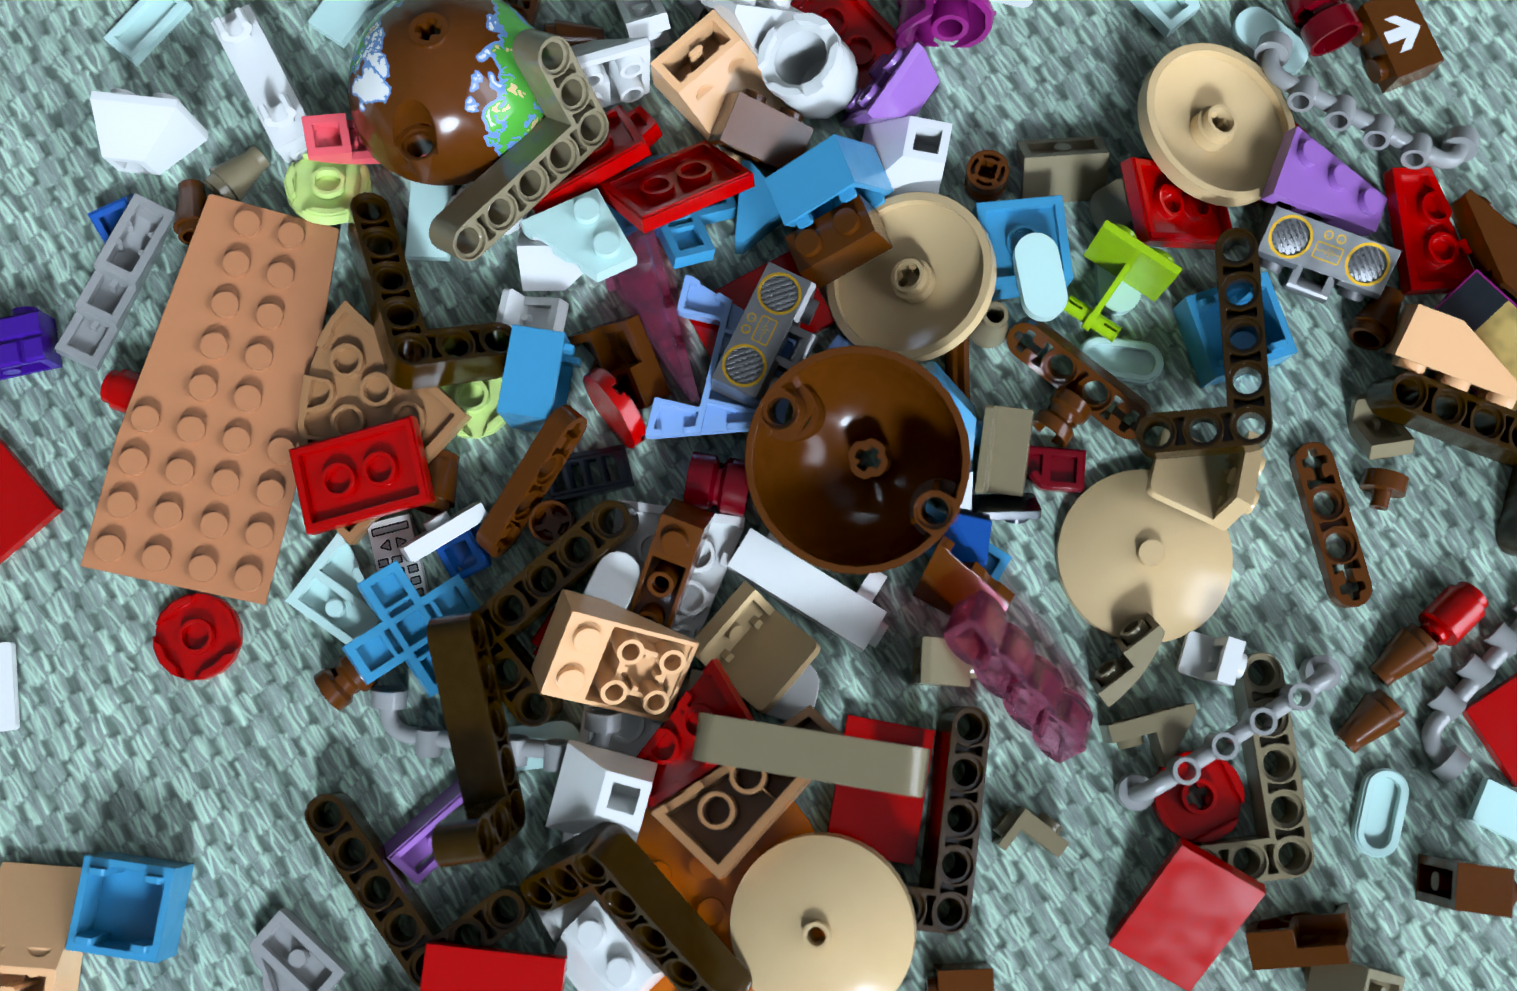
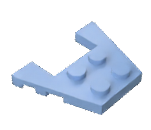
(716, 412)

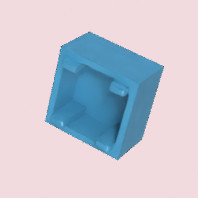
(827, 178)
(1013, 219)
(1201, 330)
(535, 376)
(129, 906)

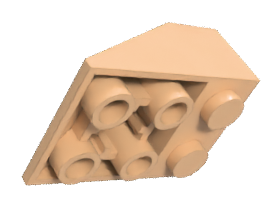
(704, 69)
(1453, 350)
(611, 658)
(35, 927)

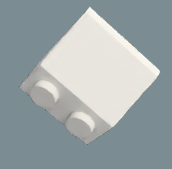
(604, 954)

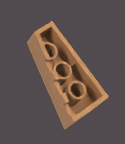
(734, 806)

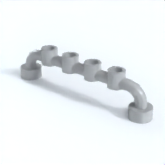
(1458, 144)
(1317, 675)
(1451, 703)
(431, 739)

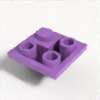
(896, 90)

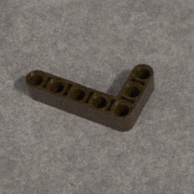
(394, 301)
(1236, 362)
(1458, 420)
(538, 600)
(479, 744)
(964, 836)
(403, 897)
(641, 901)

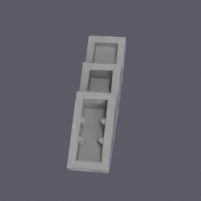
(115, 282)

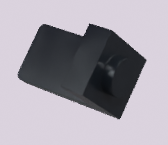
(1000, 506)

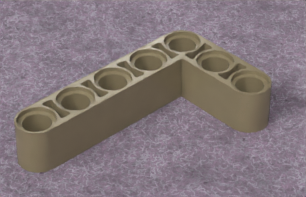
(536, 163)
(811, 755)
(1265, 788)

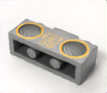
(1343, 257)
(754, 351)

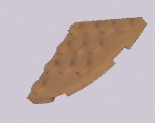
(352, 392)

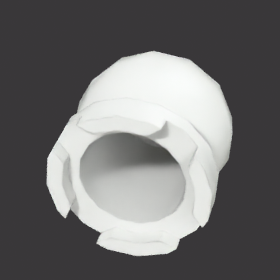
(808, 66)

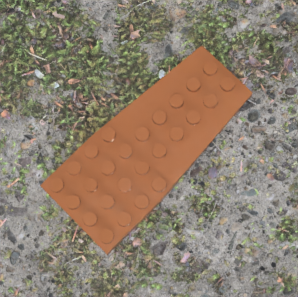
(205, 443)

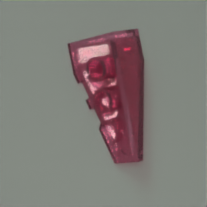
(647, 293)

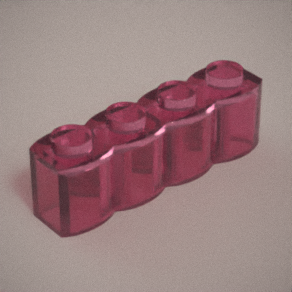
(1012, 670)

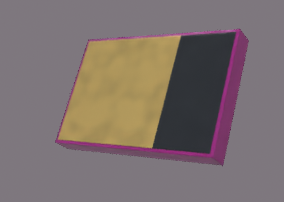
(1488, 314)

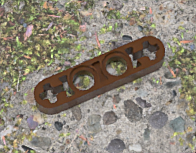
(1083, 371)
(531, 480)
(1338, 523)

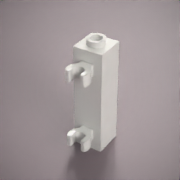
(264, 80)
(811, 591)

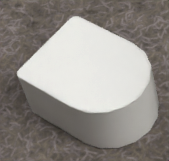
(615, 579)
(798, 697)

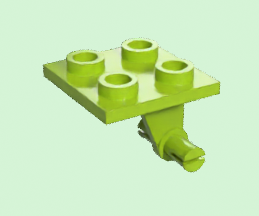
(1130, 261)

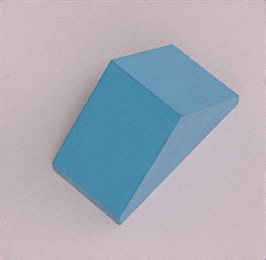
(755, 212)

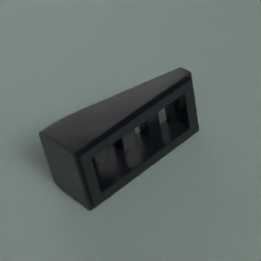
(590, 489)

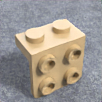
(1209, 486)
(756, 647)

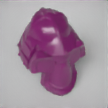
(944, 19)

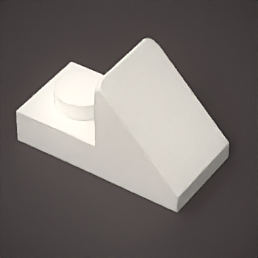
(645, 19)

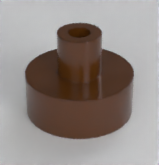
(1383, 486)

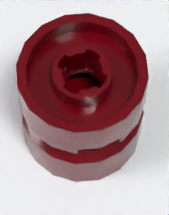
(1324, 23)
(717, 484)

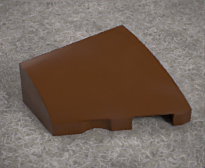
(628, 356)
(950, 581)
(1301, 940)

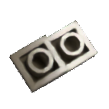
(1139, 643)

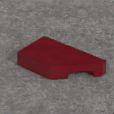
(1057, 469)

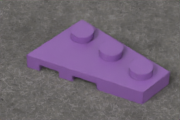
(1323, 185)

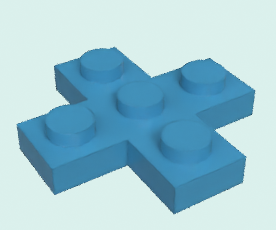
(685, 238)
(403, 624)

